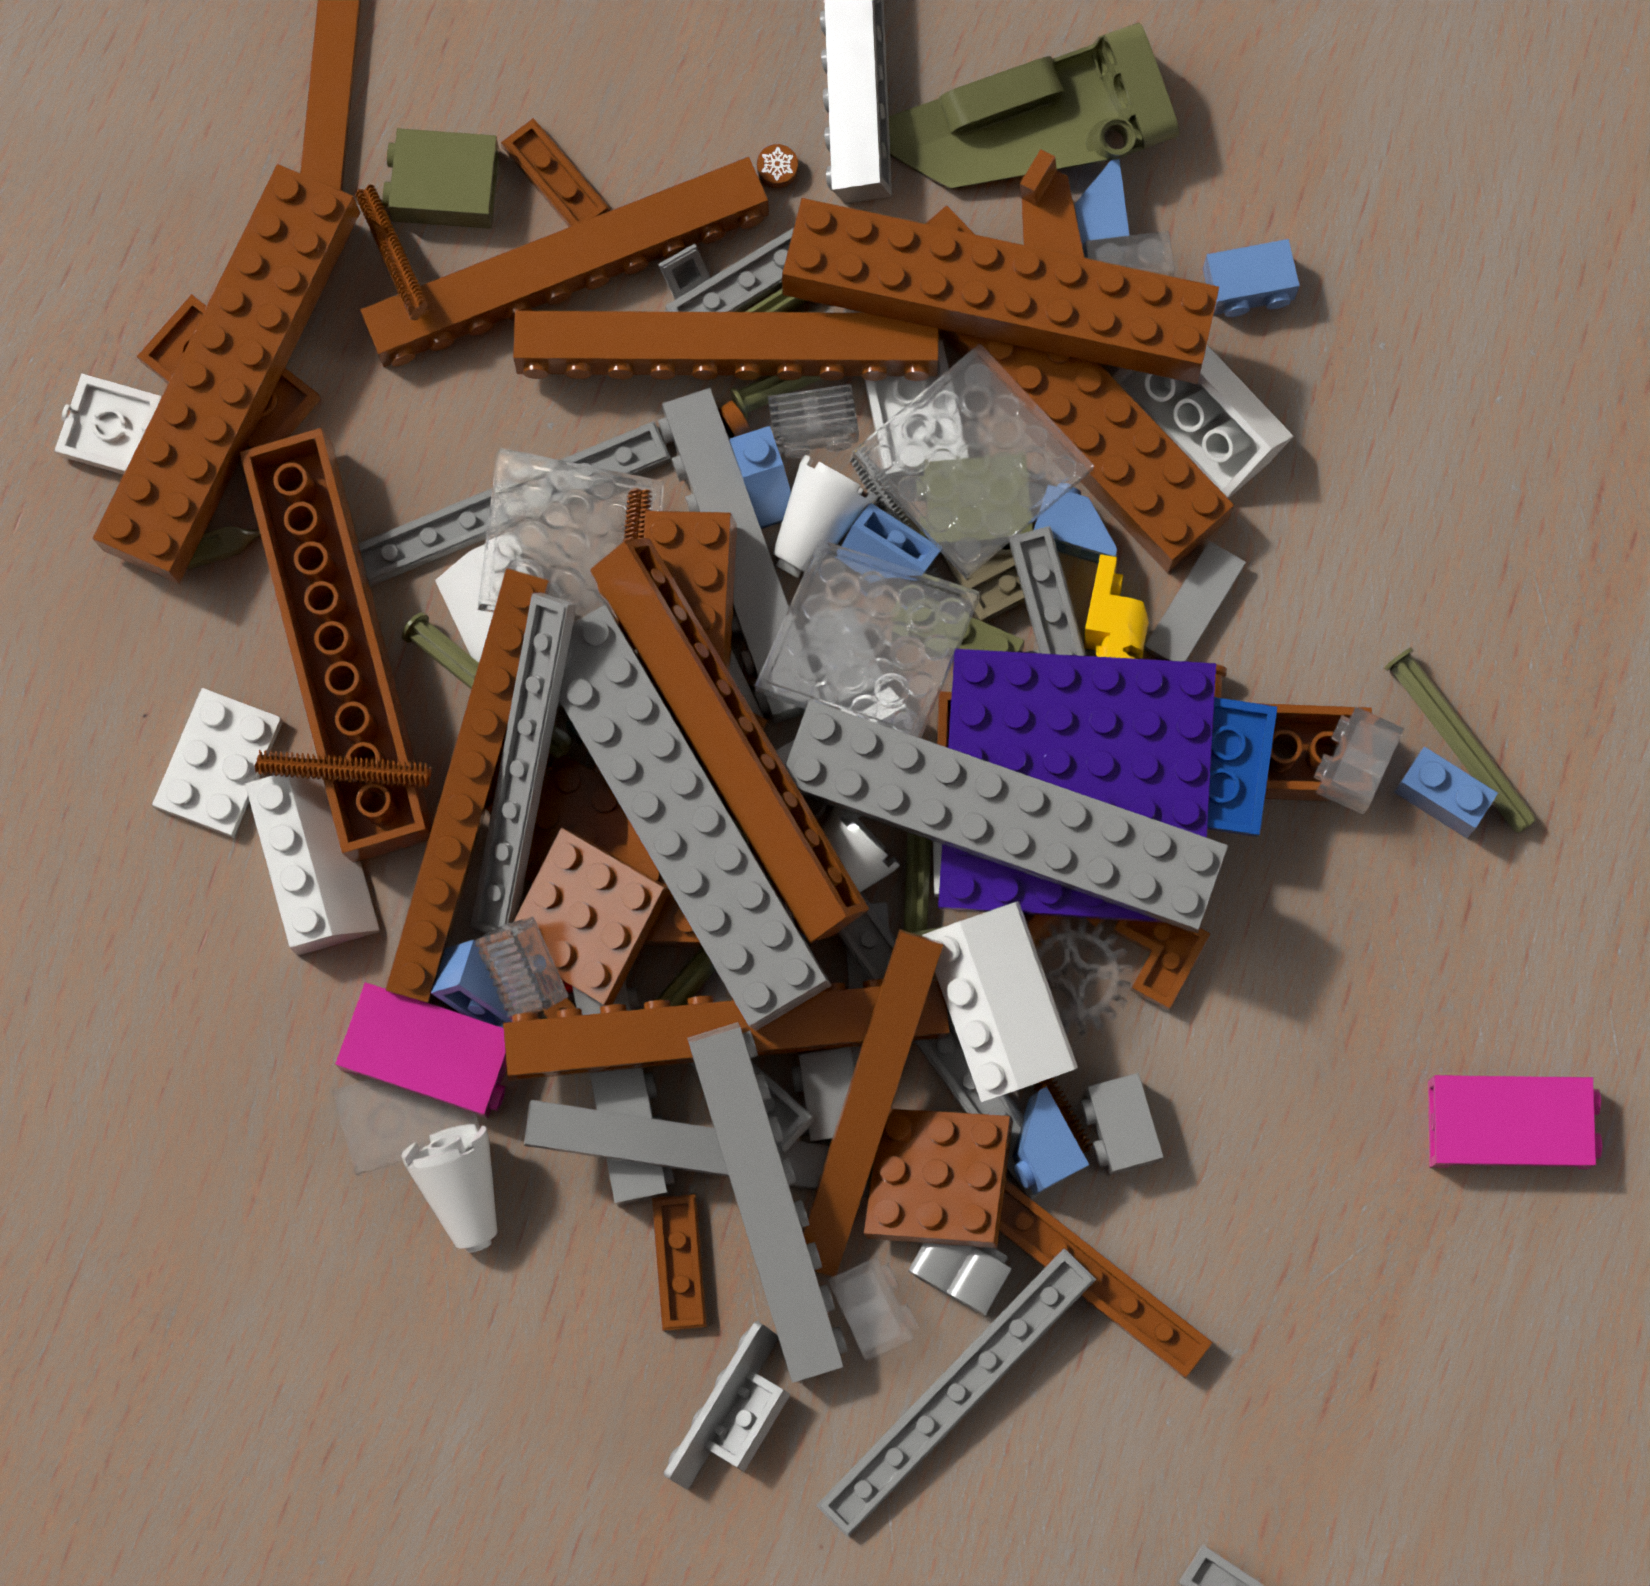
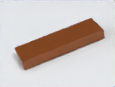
(553, 174)
(679, 1262)

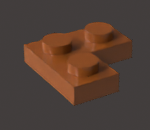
(1170, 958)

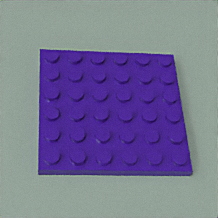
(1090, 725)

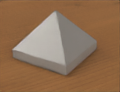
(684, 271)

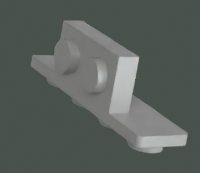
(735, 1413)

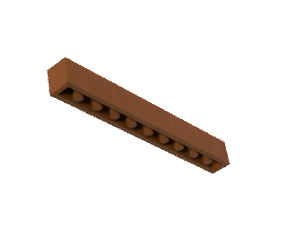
(570, 261)
(722, 344)
(728, 740)
(464, 793)
(660, 1032)

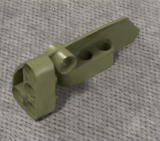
(1049, 104)

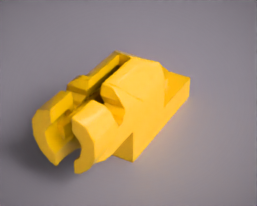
(1114, 623)

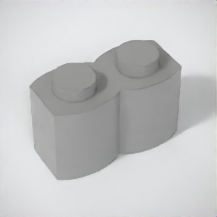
(963, 1273)

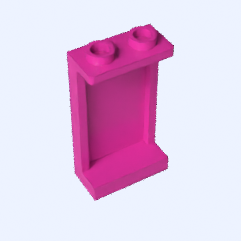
(425, 1050)
(1513, 1121)

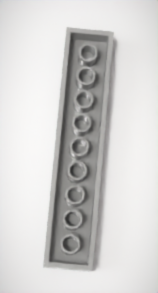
(1005, 816)
(685, 824)

